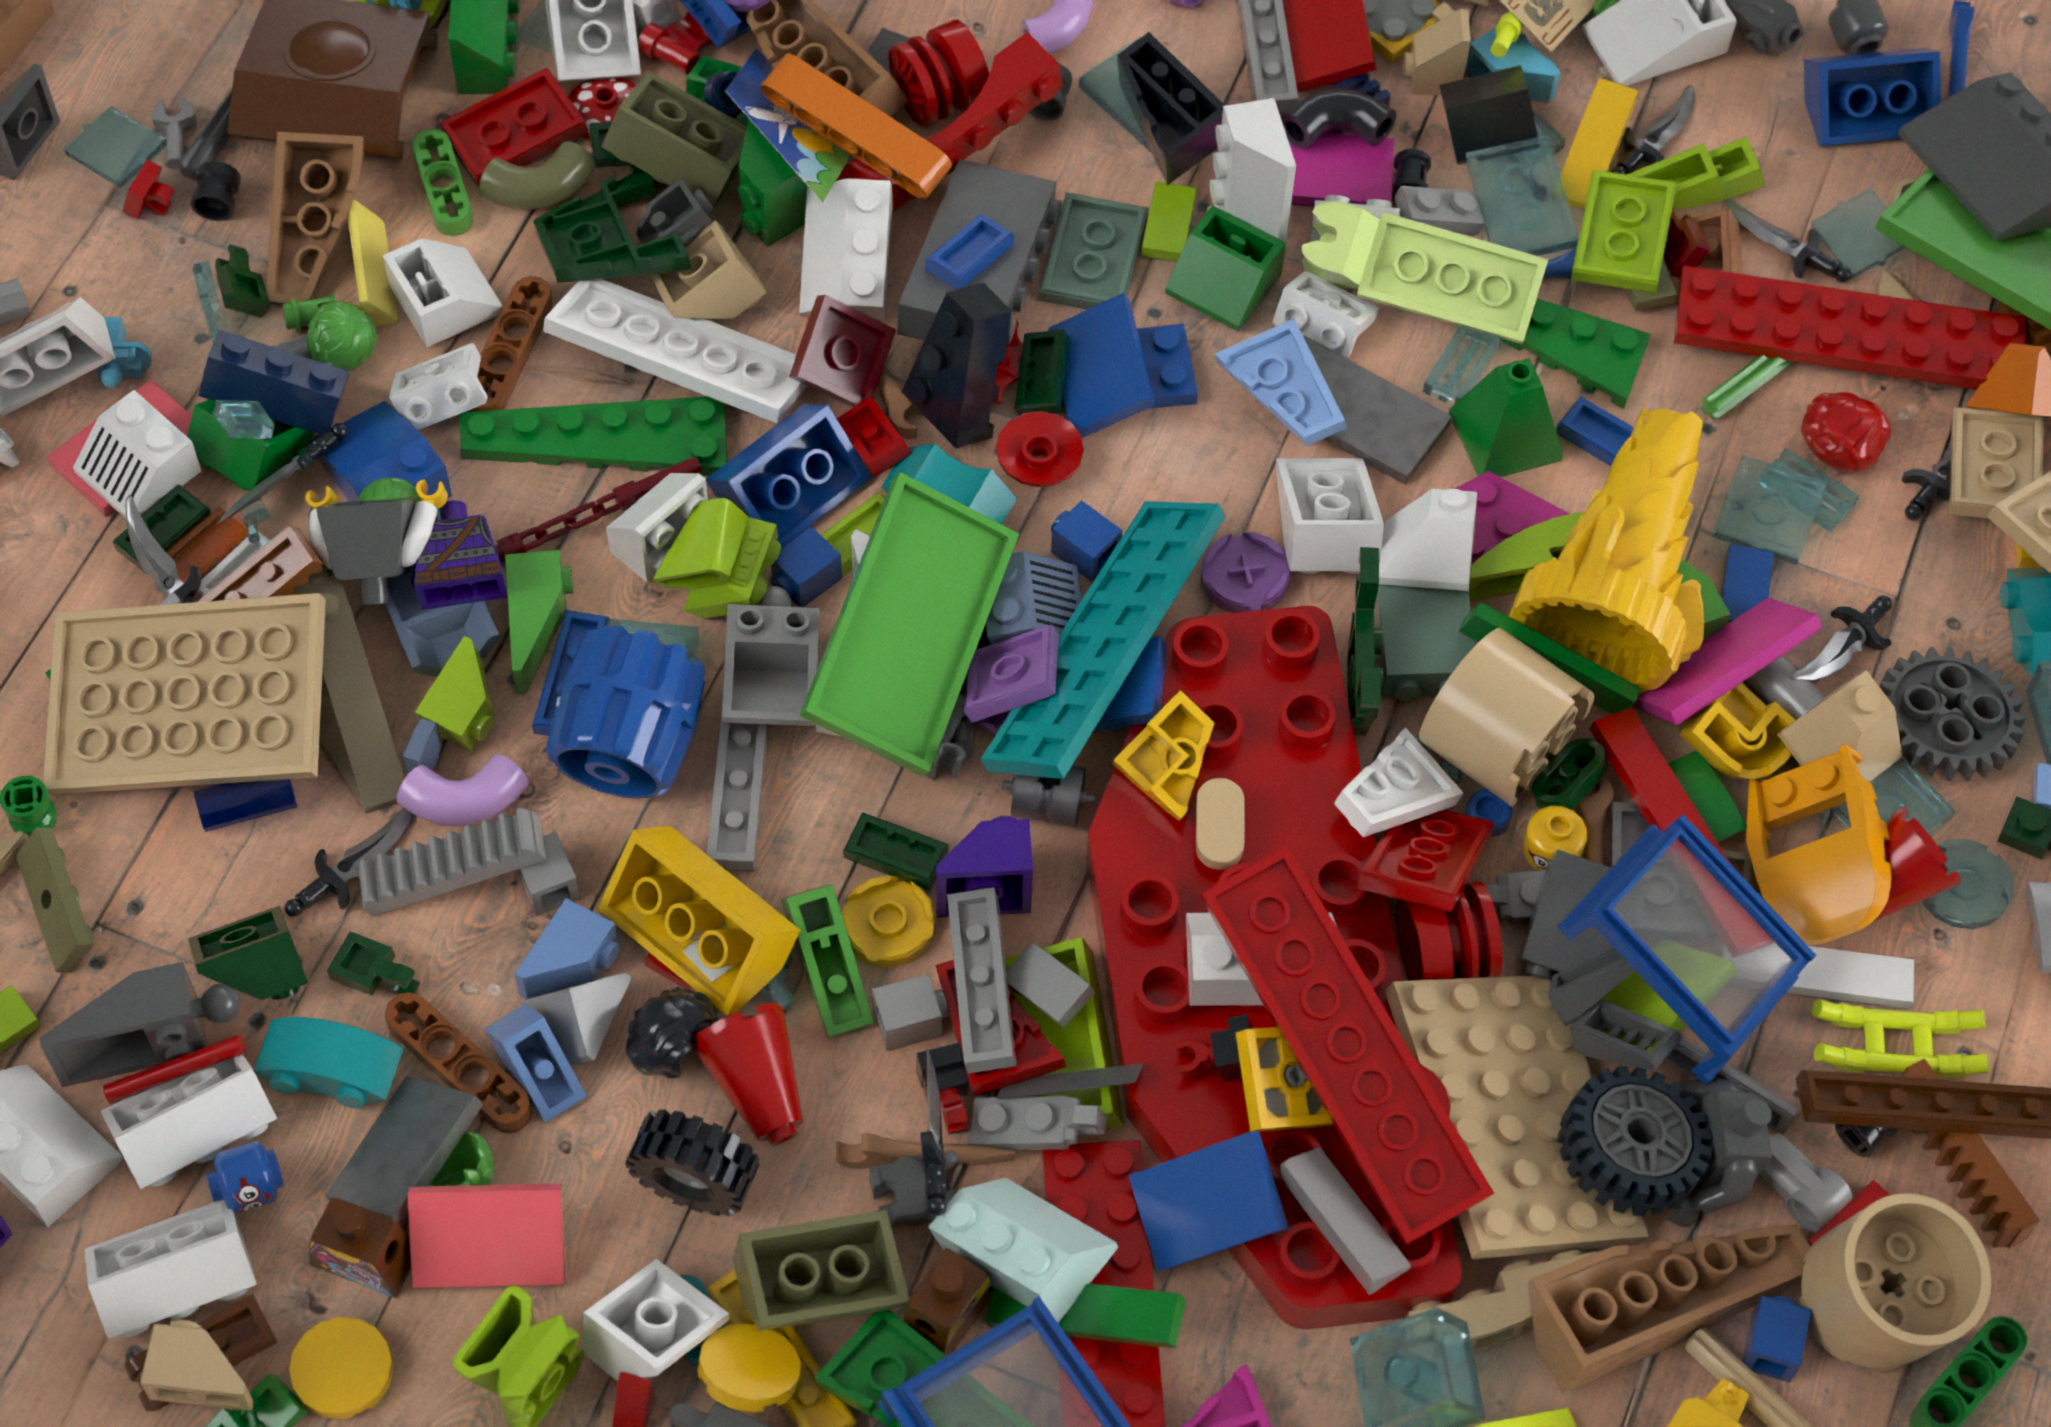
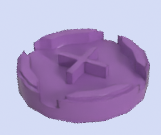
(1245, 573)

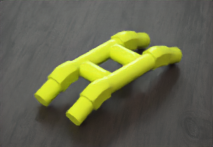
(1922, 1026)

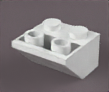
(440, 289)
(652, 524)

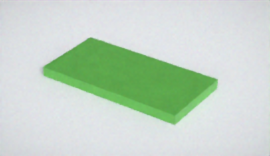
(1946, 233)
(910, 625)

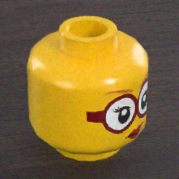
(1552, 830)

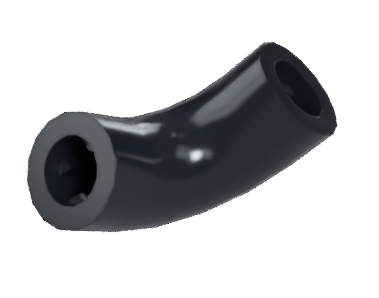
(1338, 111)

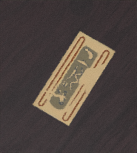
(1550, 19)

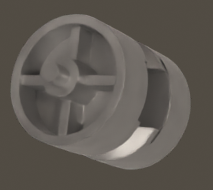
(1050, 797)

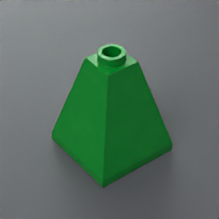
(1507, 422)

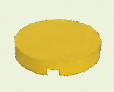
(889, 921)
(749, 1367)
(341, 1368)

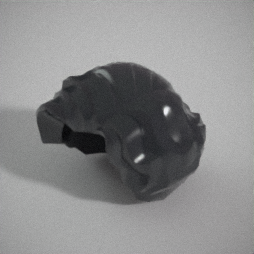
(666, 1030)

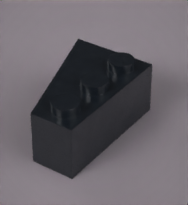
(1169, 105)
(959, 363)

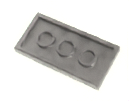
(1382, 420)

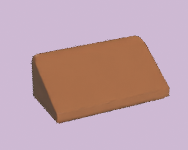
(1723, 239)

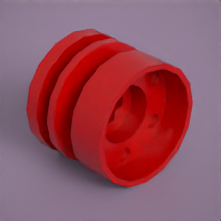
(938, 71)
(1439, 940)

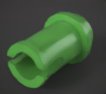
(300, 313)

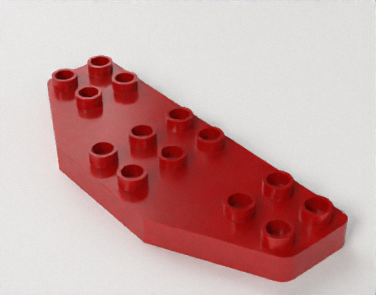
(1291, 748)

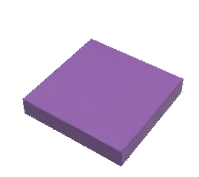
(1012, 673)

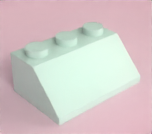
(1023, 1243)

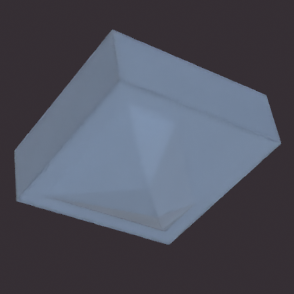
(423, 746)

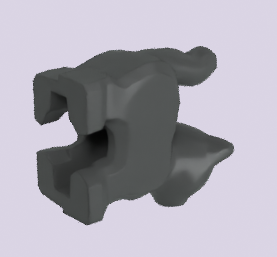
(907, 1183)

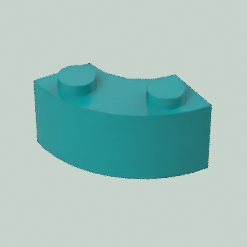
(968, 485)
(2029, 610)
(328, 1060)

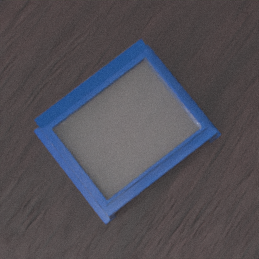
(1694, 936)
(1007, 1377)

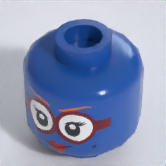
(245, 1177)

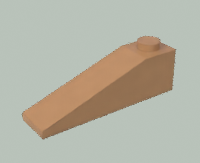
(310, 202)

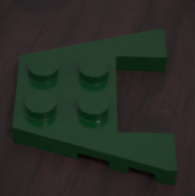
(592, 242)
(1364, 647)

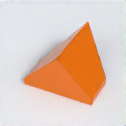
(2017, 382)

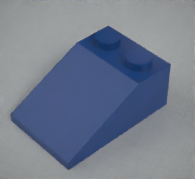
(382, 446)

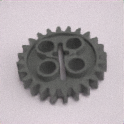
(1953, 713)

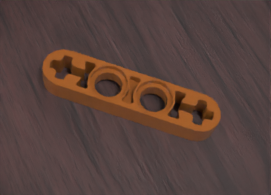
(515, 349)
(462, 1058)

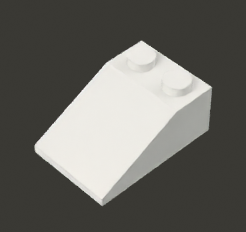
(593, 39)
(1327, 513)

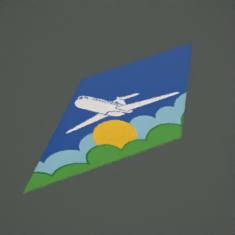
(806, 151)

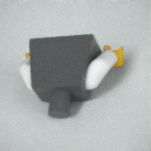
(372, 536)

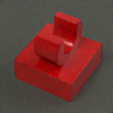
(148, 192)

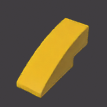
(1597, 138)

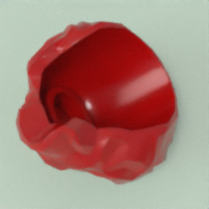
(1845, 431)

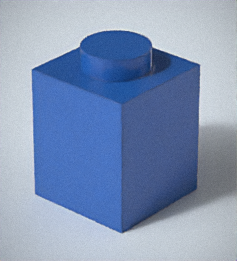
(1084, 539)
(806, 567)
(1776, 1337)

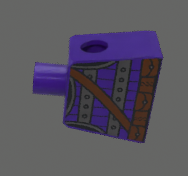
(458, 561)

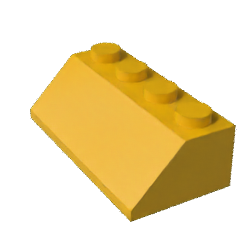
(674, 893)

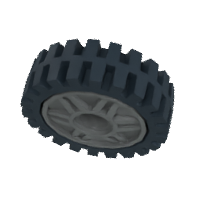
(1635, 1141)

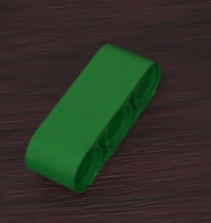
(1978, 1361)

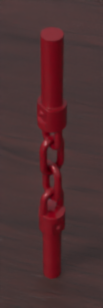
(624, 496)

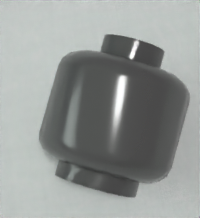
(1858, 25)

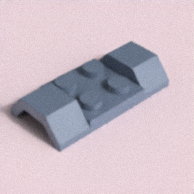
(434, 633)

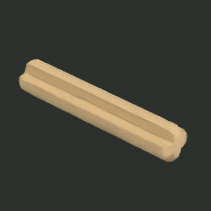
(1725, 1364)

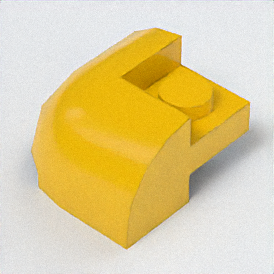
(1739, 734)

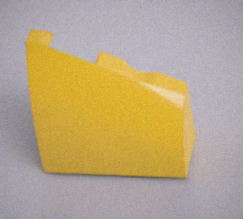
(1168, 754)

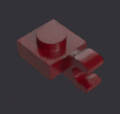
(1684, 244)

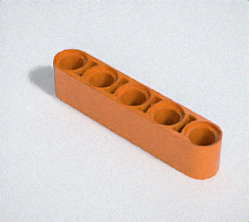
(856, 126)

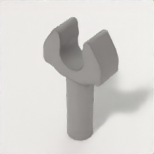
(174, 128)

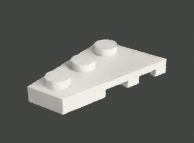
(1397, 788)

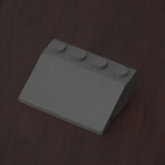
(1991, 153)

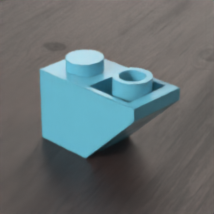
(1539, 71)

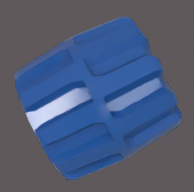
(626, 713)

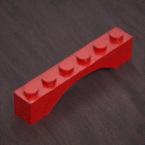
(1017, 83)

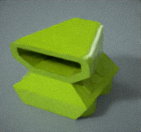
(719, 558)
(519, 1359)

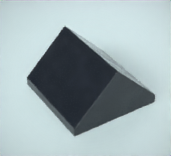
(1488, 111)

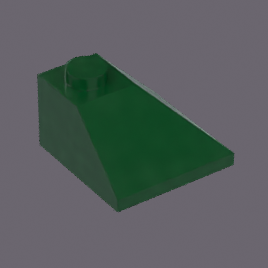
(251, 956)

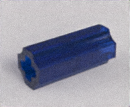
(243, 801)

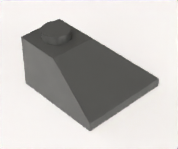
(25, 120)

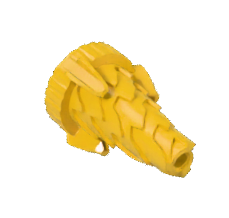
(1617, 579)

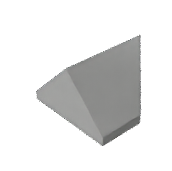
(581, 1014)

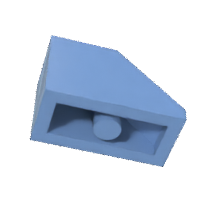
(568, 951)
(536, 1061)

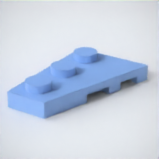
(1286, 381)

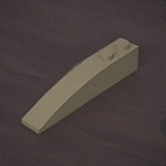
(351, 712)

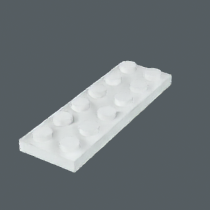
(680, 350)

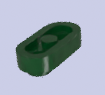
(1570, 774)

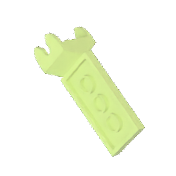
(1425, 269)

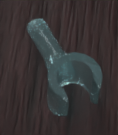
(252, 516)

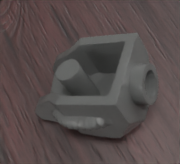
(1768, 24)
(674, 212)

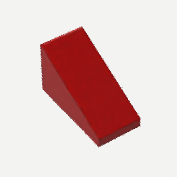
(633, 1401)

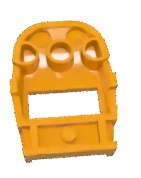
(1833, 881)

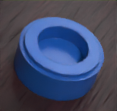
(1489, 807)

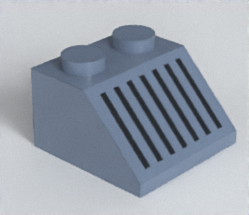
(1033, 595)

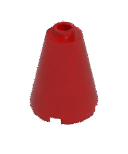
(1915, 864)
(755, 1070)

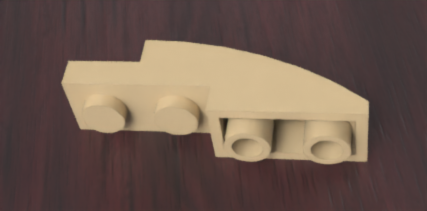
(1507, 1311)

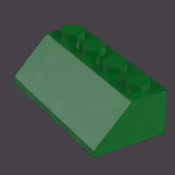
(481, 44)

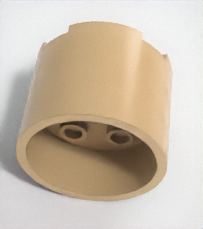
(1504, 715)
(1924, 1260)

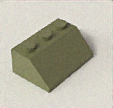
(676, 137)
(819, 1270)

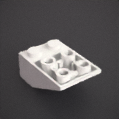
(1659, 36)

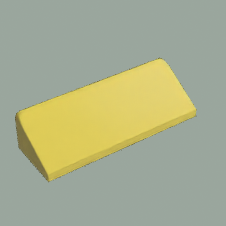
(368, 246)

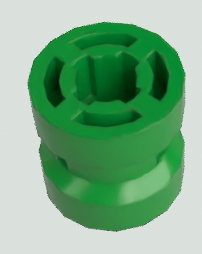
(28, 804)

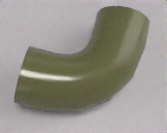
(538, 185)

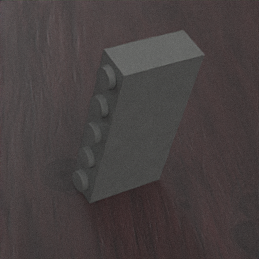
(1010, 199)

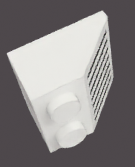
(135, 455)

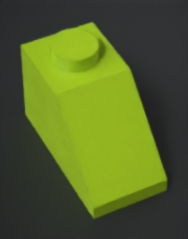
(460, 699)

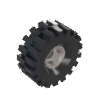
(692, 1162)

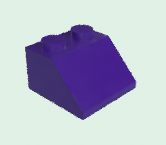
(990, 856)

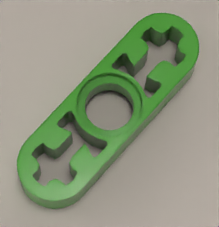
(440, 196)

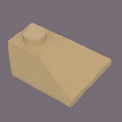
(716, 285)
(1853, 716)

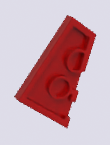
(1032, 1049)

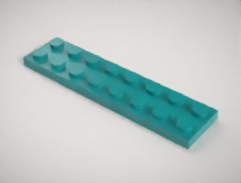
(1106, 637)

